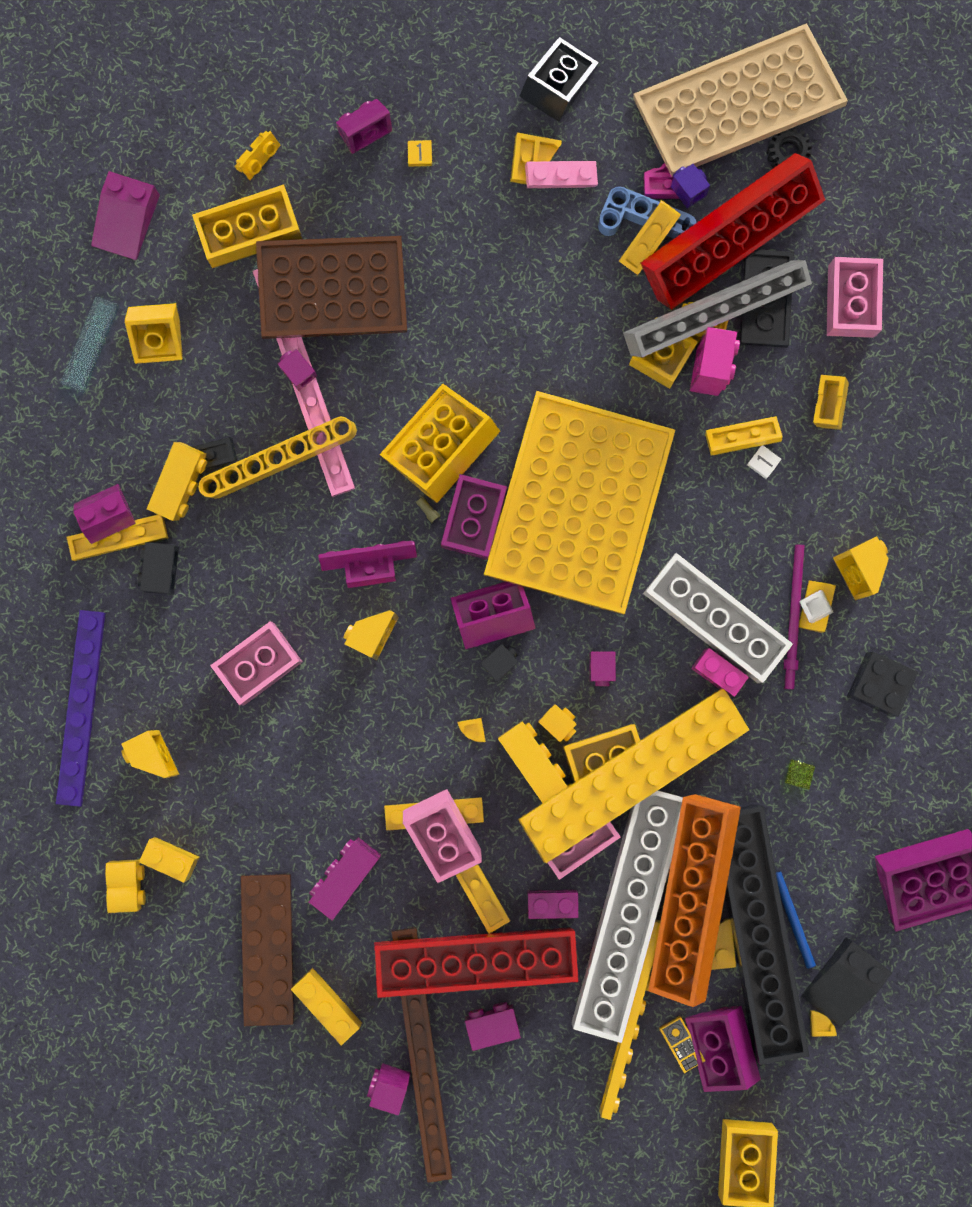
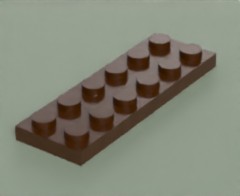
(267, 950)

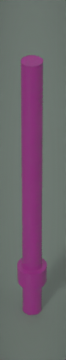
(791, 663)

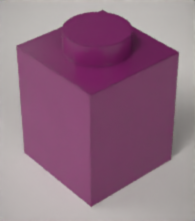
(296, 369)
(602, 668)

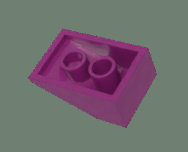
(124, 215)

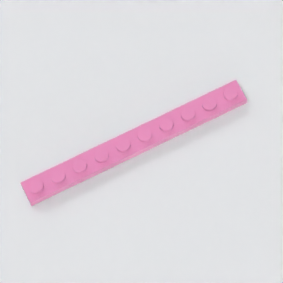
(315, 414)

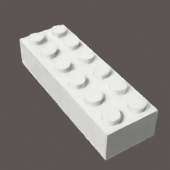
(718, 618)

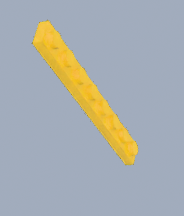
(623, 1052)

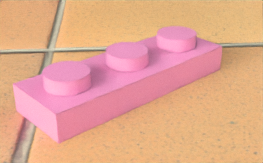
(561, 174)

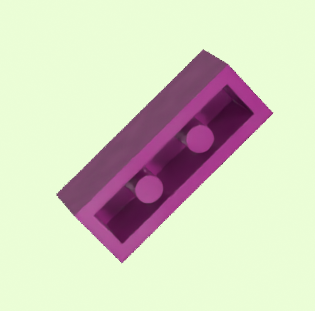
(388, 1088)

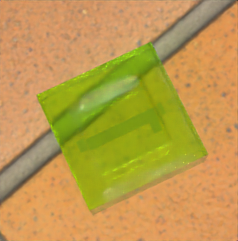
(799, 774)

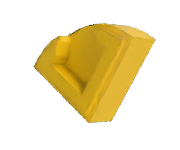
(473, 729)
(821, 1025)

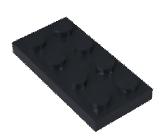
(770, 322)

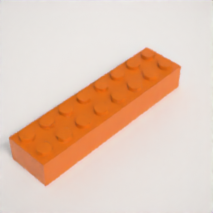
(694, 899)

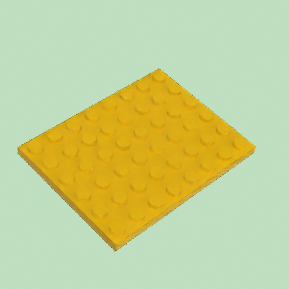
(579, 502)

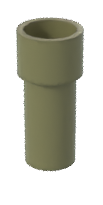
(428, 510)

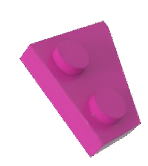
(658, 184)

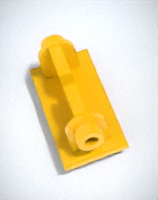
(263, 148)

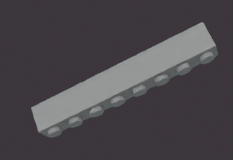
(717, 308)

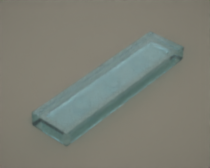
(90, 344)

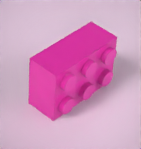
(714, 360)

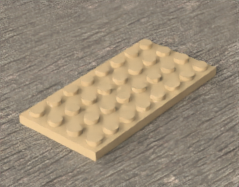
(740, 99)

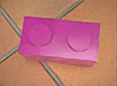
(719, 672)

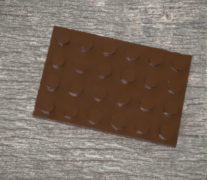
(331, 287)

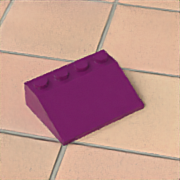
(927, 879)

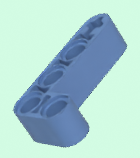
(627, 211)

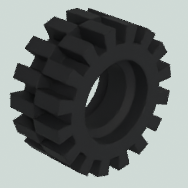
(784, 137)

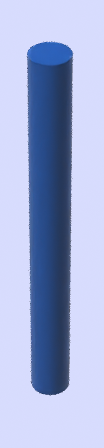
(794, 922)

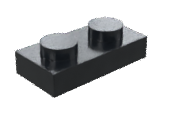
(218, 452)

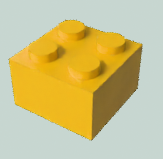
(665, 363)

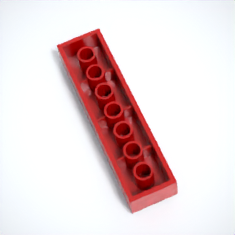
(733, 230)
(475, 962)

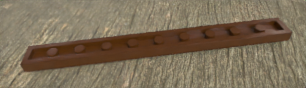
(425, 1079)

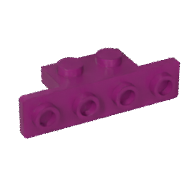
(368, 564)

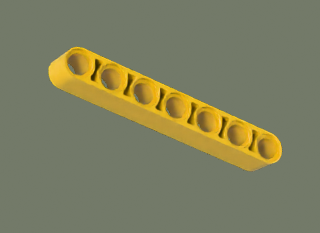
(265, 458)

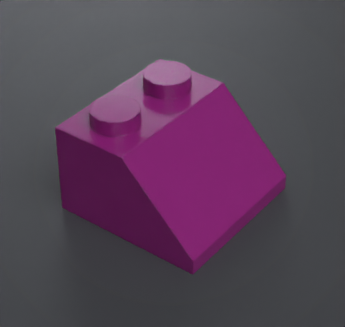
(364, 125)
(103, 514)

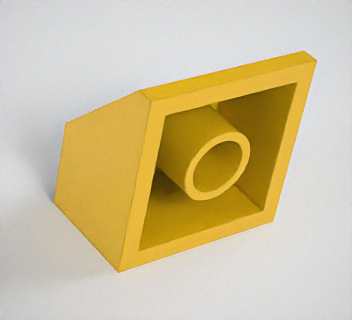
(154, 333)
(149, 754)

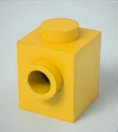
(559, 723)

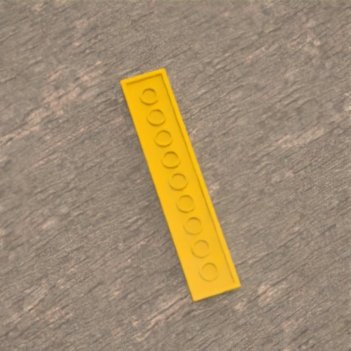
(633, 775)

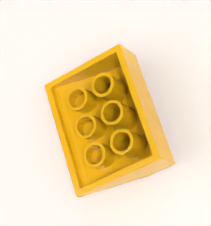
(441, 443)

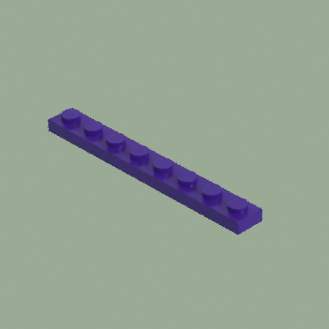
(80, 708)

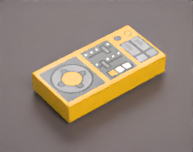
(680, 1043)

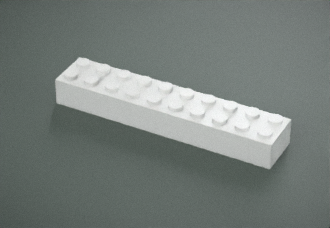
(628, 917)

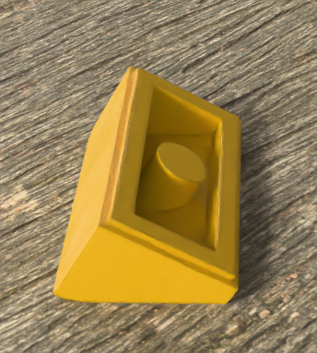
(813, 587)

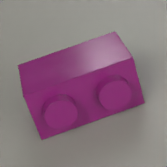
(552, 904)
(492, 1026)

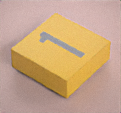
(420, 153)

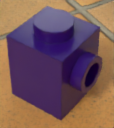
(690, 185)

